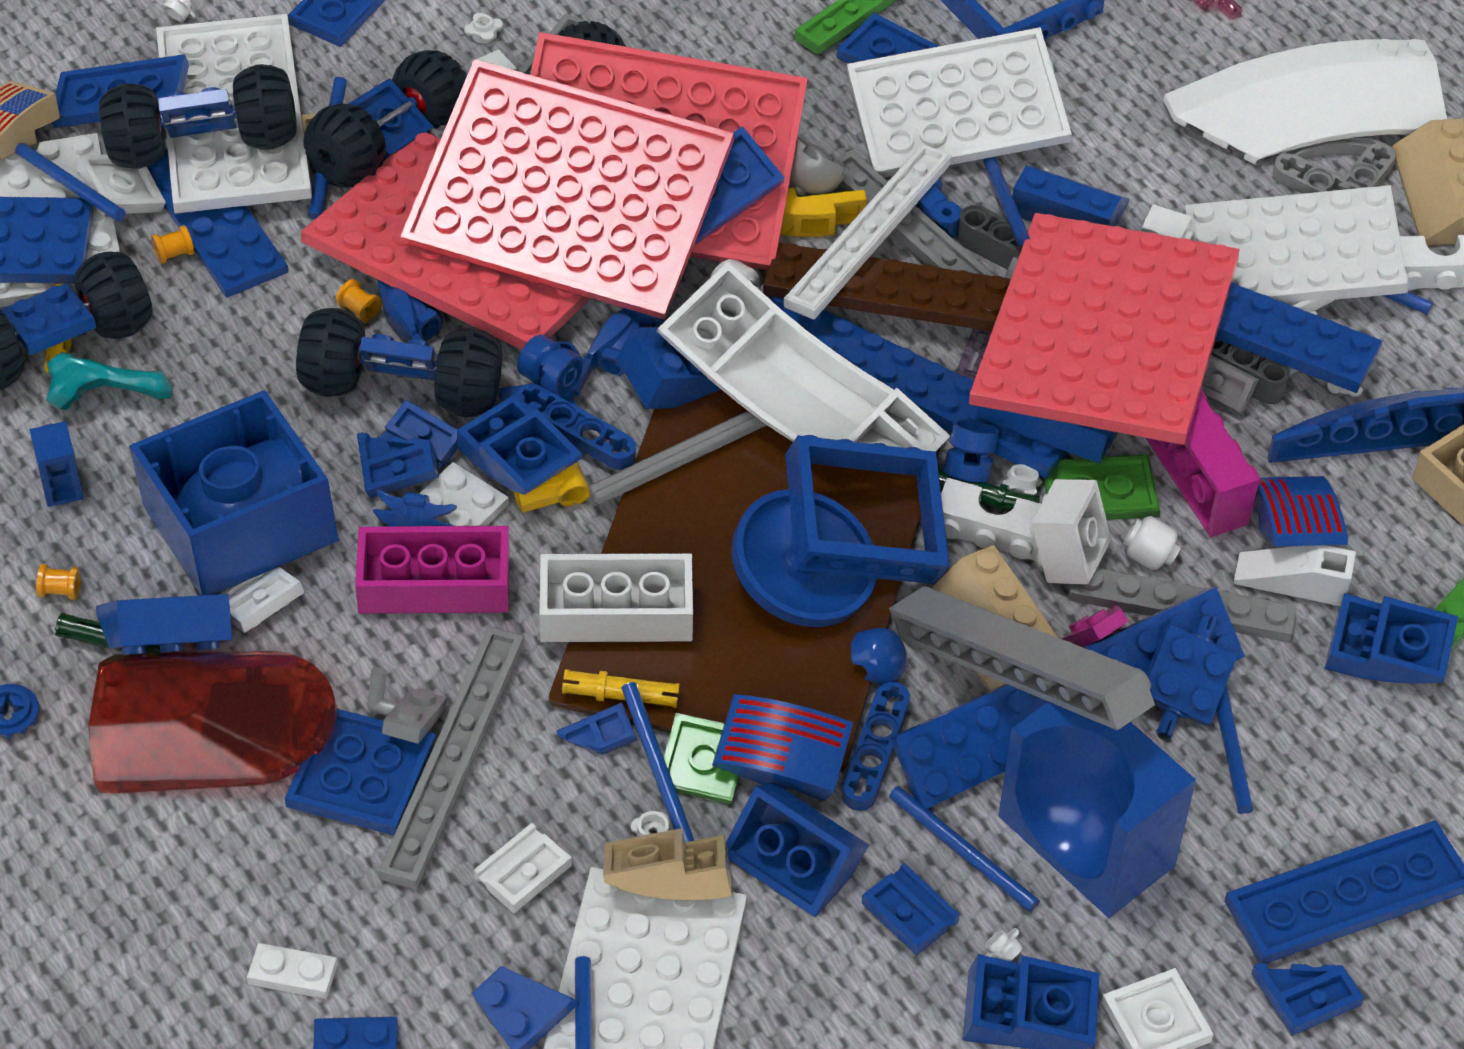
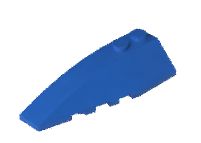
(1373, 426)

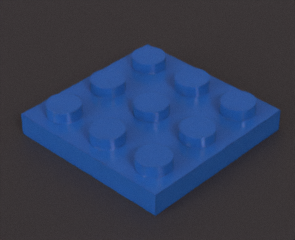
(43, 238)
(360, 775)

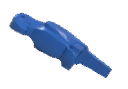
(408, 314)
(610, 341)

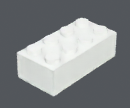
(616, 597)

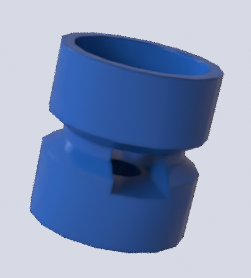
(551, 365)
(971, 450)

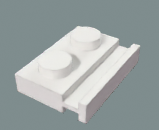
(261, 597)
(522, 868)

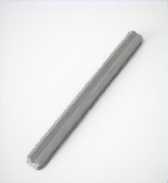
(674, 457)

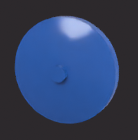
(767, 566)

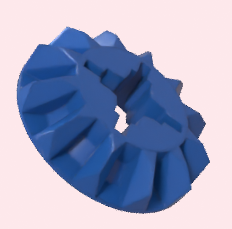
(24, 705)

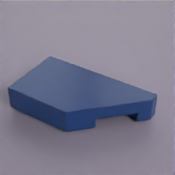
(601, 731)

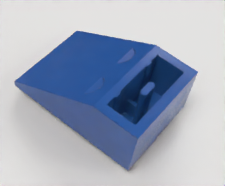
(661, 372)

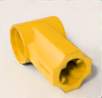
(564, 487)

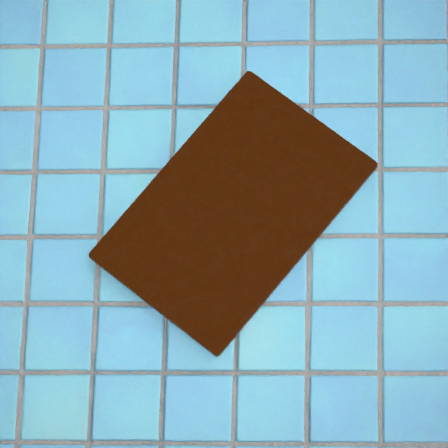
(734, 639)

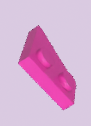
(1095, 627)

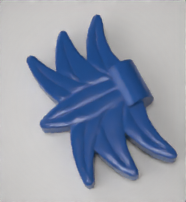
(412, 510)

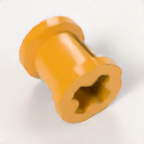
(172, 244)
(358, 301)
(58, 581)

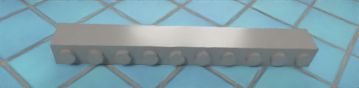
(1024, 657)

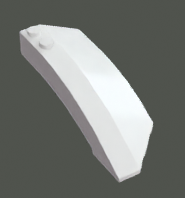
(1314, 96)
(787, 372)

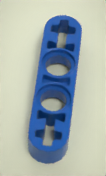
(579, 422)
(873, 745)

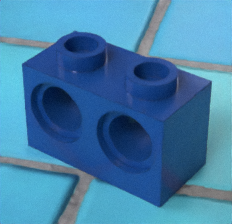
(56, 463)

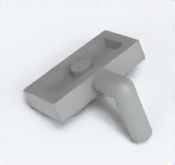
(411, 716)

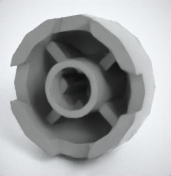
(814, 170)

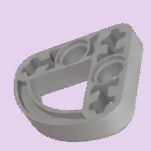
(1365, 147)

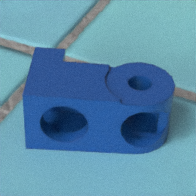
(940, 210)

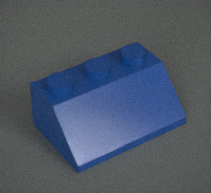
(1059, 196)
(166, 623)
(793, 848)

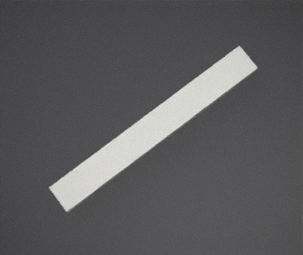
(867, 232)

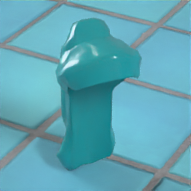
(77, 375)

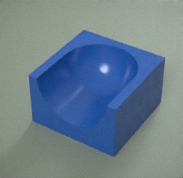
(234, 493)
(1095, 803)

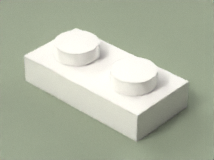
(292, 971)

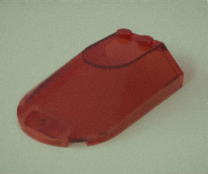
(206, 719)

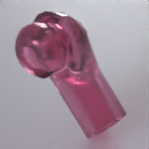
(1228, 7)

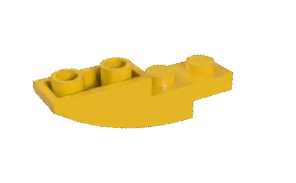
(820, 213)

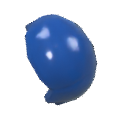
(880, 654)

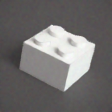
(1070, 531)

